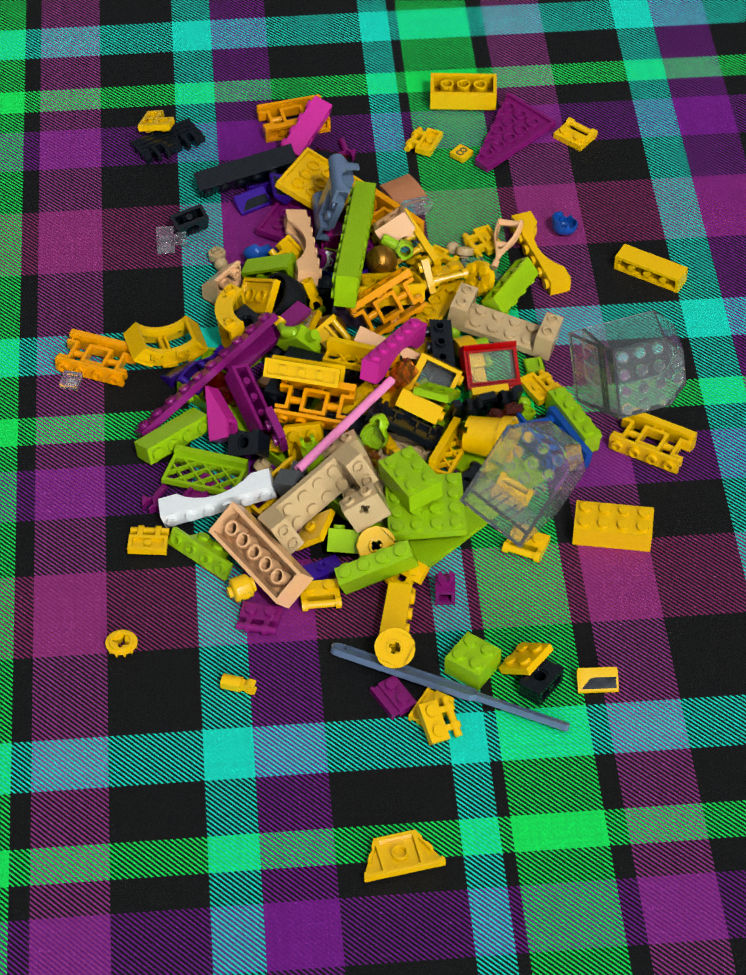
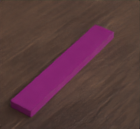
(267, 340)

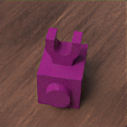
(445, 588)

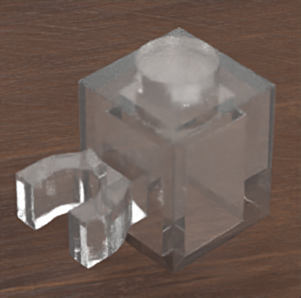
(167, 239)

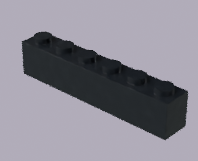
(243, 170)

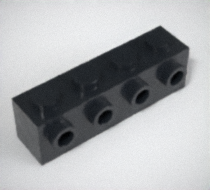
(440, 341)

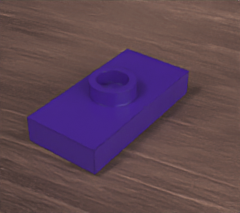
(323, 568)

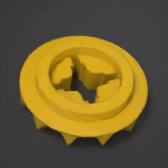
(118, 637)

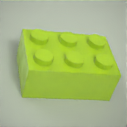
(410, 478)

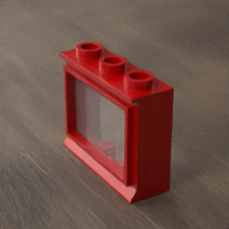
(489, 365)

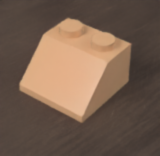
(395, 224)

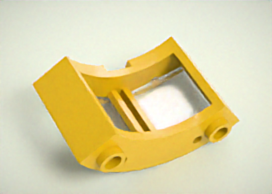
(435, 372)

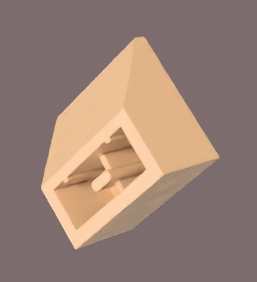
(228, 274)

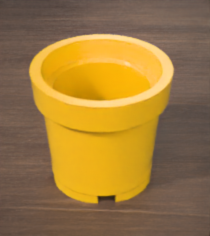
(484, 432)

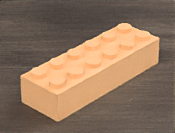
(260, 555)

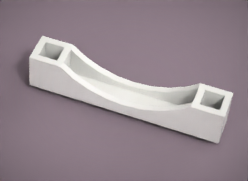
(181, 509)

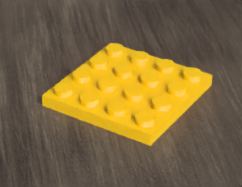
(306, 177)

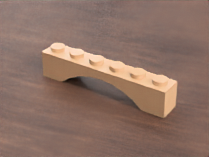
(298, 227)

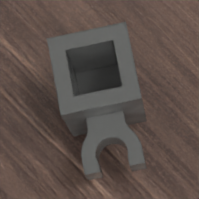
(287, 479)

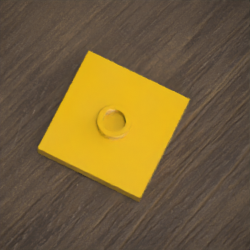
(316, 528)

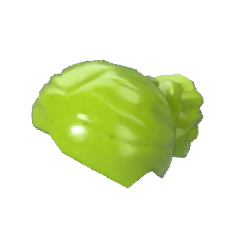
(375, 432)

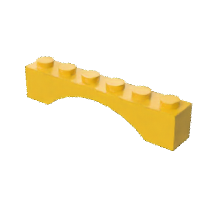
(553, 275)

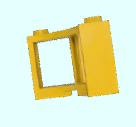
(227, 321)
(165, 356)

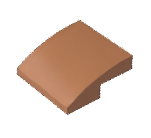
(402, 189)

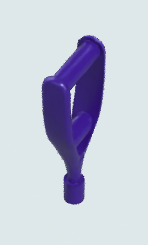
(201, 363)

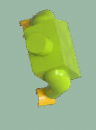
(297, 336)

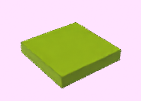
(436, 392)

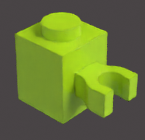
(306, 448)

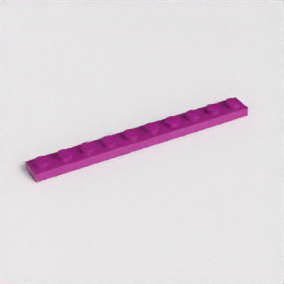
(202, 377)

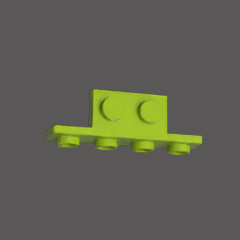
(203, 551)

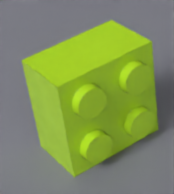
(472, 661)

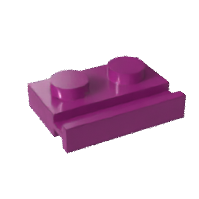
(273, 424)
(393, 697)

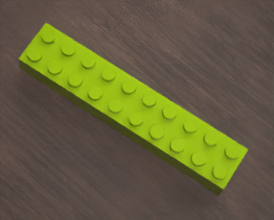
(353, 244)

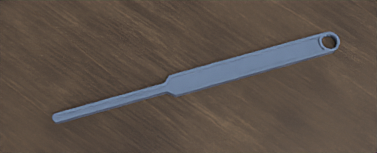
(443, 685)

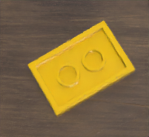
(260, 293)

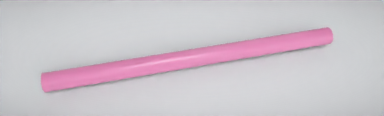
(345, 424)

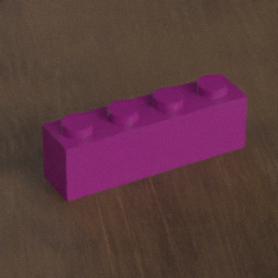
(247, 396)

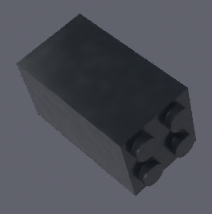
(272, 391)

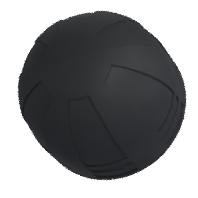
(288, 293)

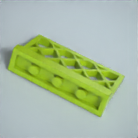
(207, 462)

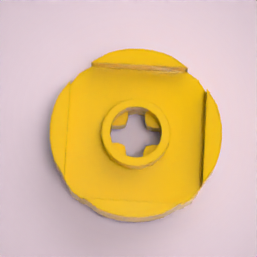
(480, 269)
(375, 534)
(383, 649)

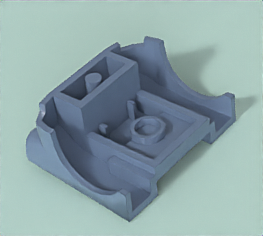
(330, 202)

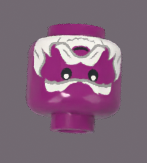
(327, 259)

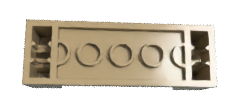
(501, 327)
(314, 493)
(364, 505)

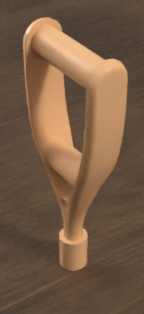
(505, 246)

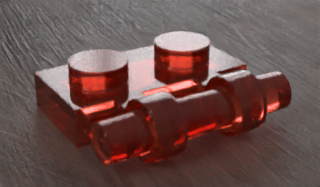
(510, 410)

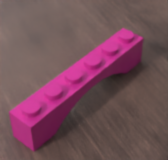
(379, 360)

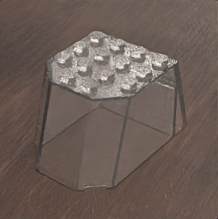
(628, 365)
(525, 479)

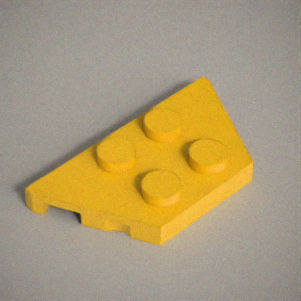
(400, 855)

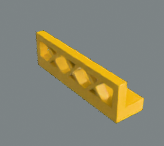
(349, 350)
(444, 450)

